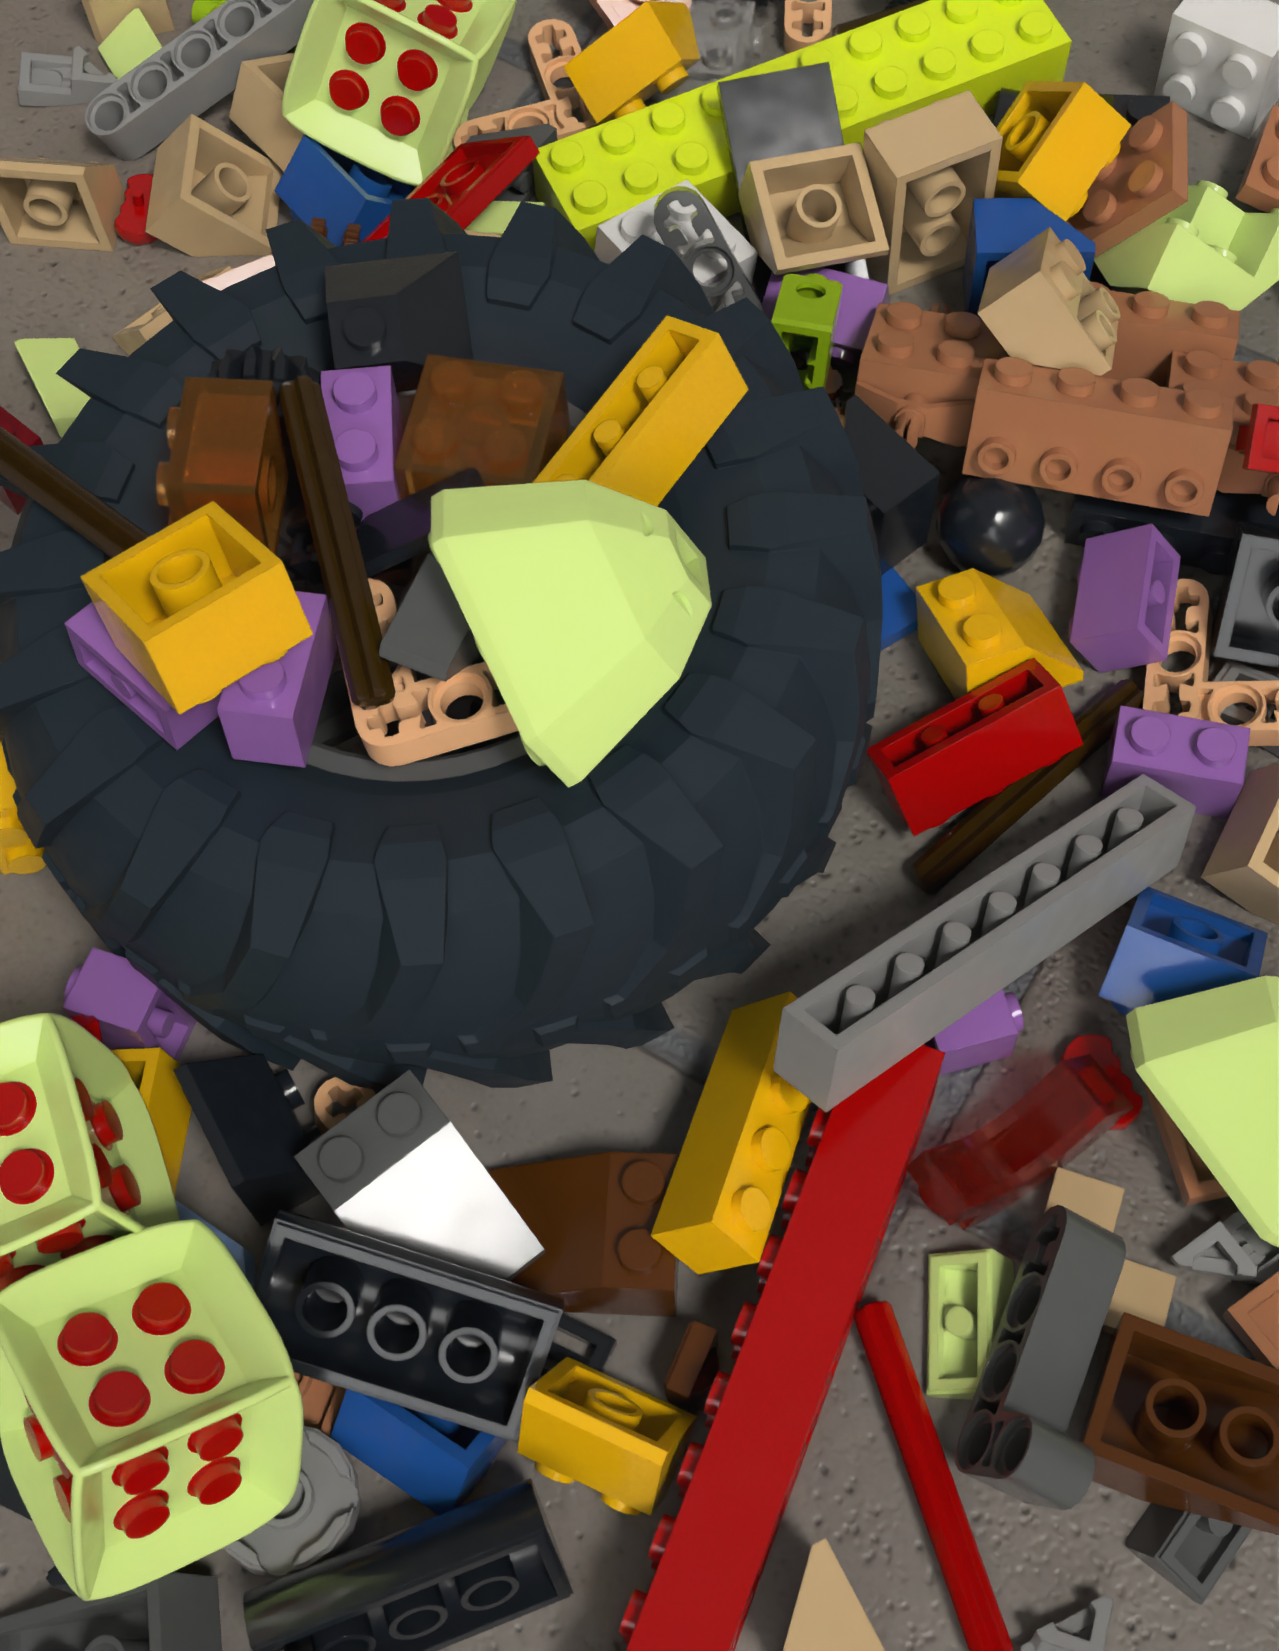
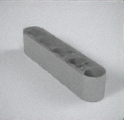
(191, 73)

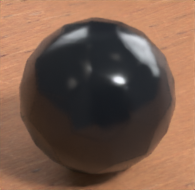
(990, 525)

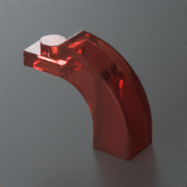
(1022, 1146)

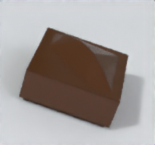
(693, 1366)

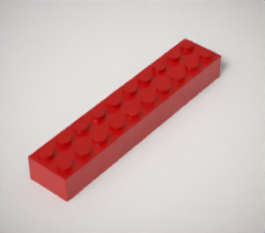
(783, 1367)

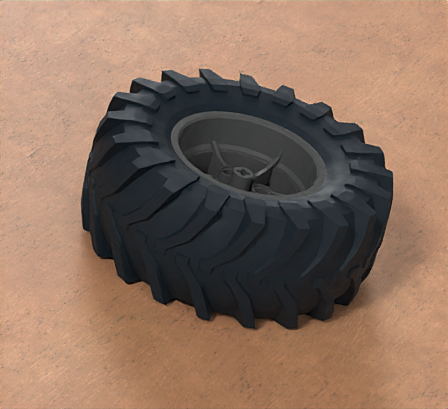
(469, 896)

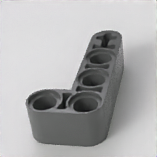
(1039, 1364)

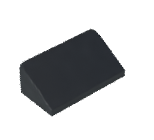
(404, 526)

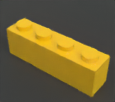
(653, 415)
(734, 1149)

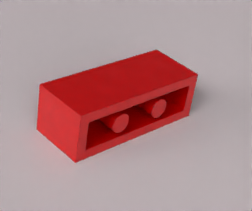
(975, 746)

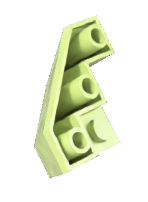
(1199, 252)
(574, 607)
(1217, 1077)

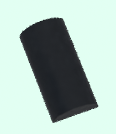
(405, 1324)
(419, 1583)

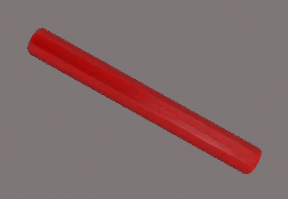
(931, 1480)

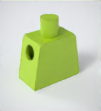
(807, 322)

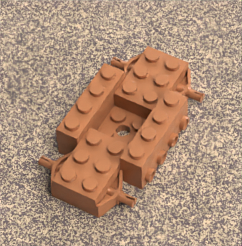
(1141, 434)

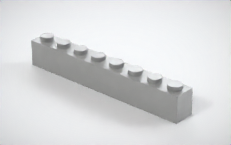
(978, 942)

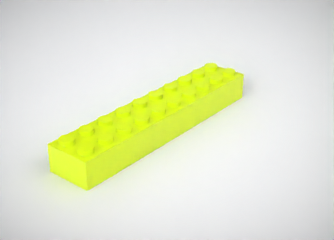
(875, 75)

